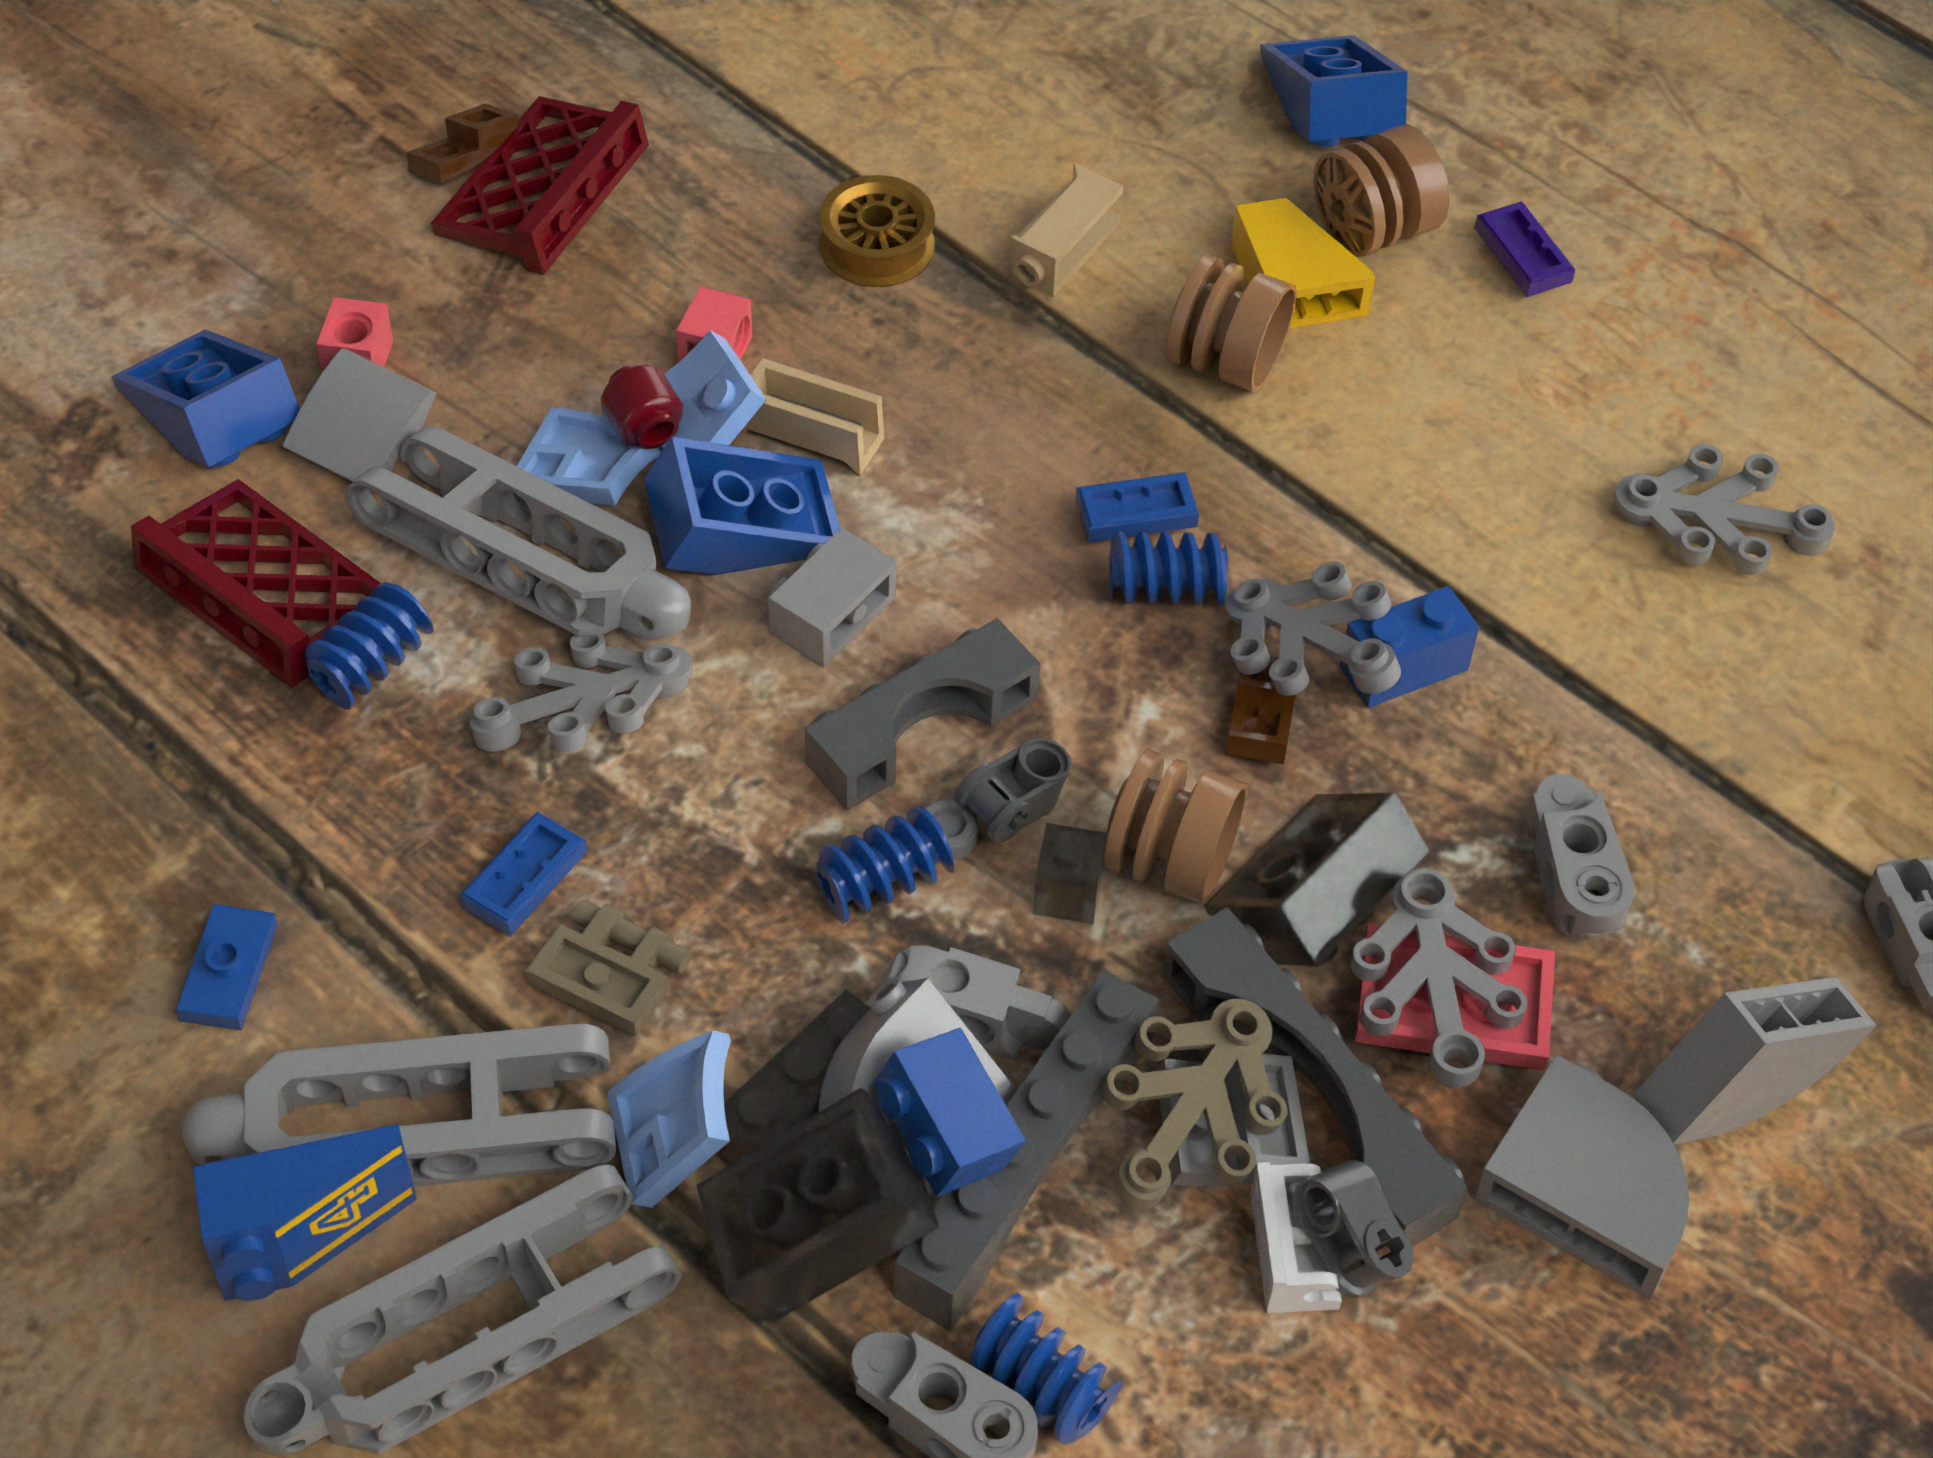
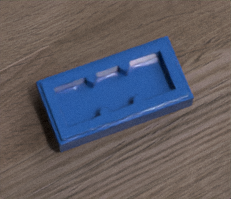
(1137, 506)
(523, 874)
(227, 967)

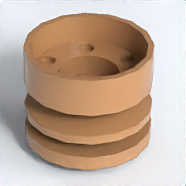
(1381, 190)
(1220, 318)
(1171, 825)

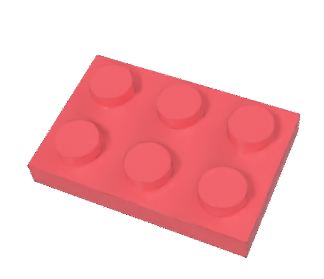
(1520, 1046)

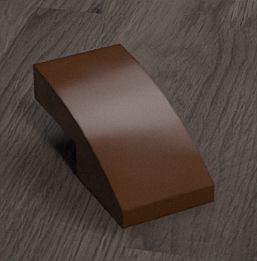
(469, 141)
(1260, 719)

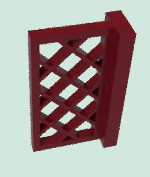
(570, 192)
(228, 599)

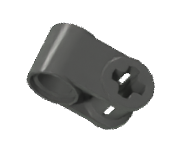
(1016, 787)
(1351, 1222)

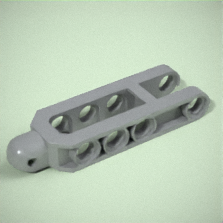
(485, 485)
(439, 1151)
(309, 1394)

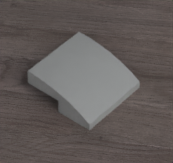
(358, 416)
(1286, 1145)

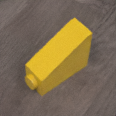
(1290, 246)

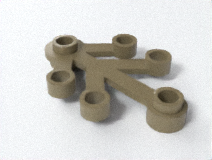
(1200, 1091)

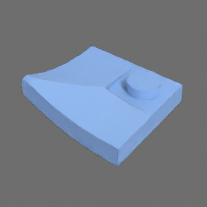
(714, 392)
(584, 456)
(671, 1116)

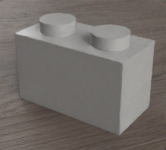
(831, 596)

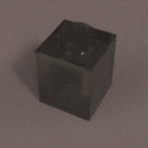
(1069, 873)

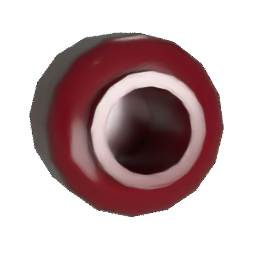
(642, 406)

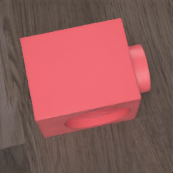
(720, 313)
(358, 327)

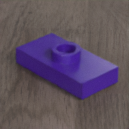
(1524, 249)

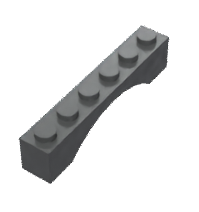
(1228, 962)
(951, 1263)

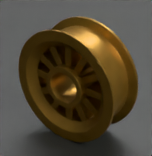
(877, 231)

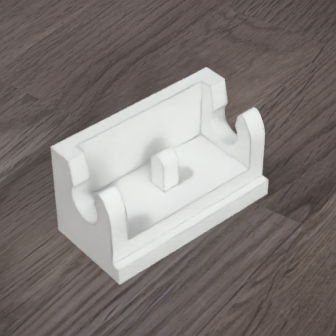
(1289, 1263)

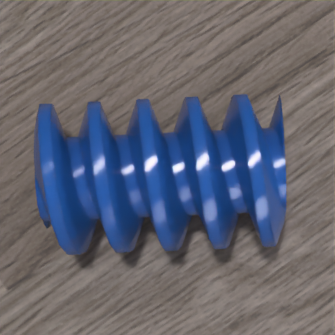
(1168, 567)
(362, 641)
(882, 859)
(1041, 1373)

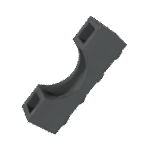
(977, 676)

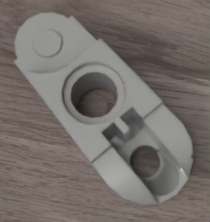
(1571, 821)
(1902, 916)
(984, 997)
(902, 1372)

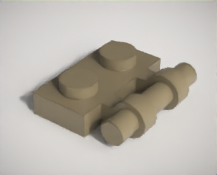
(601, 979)

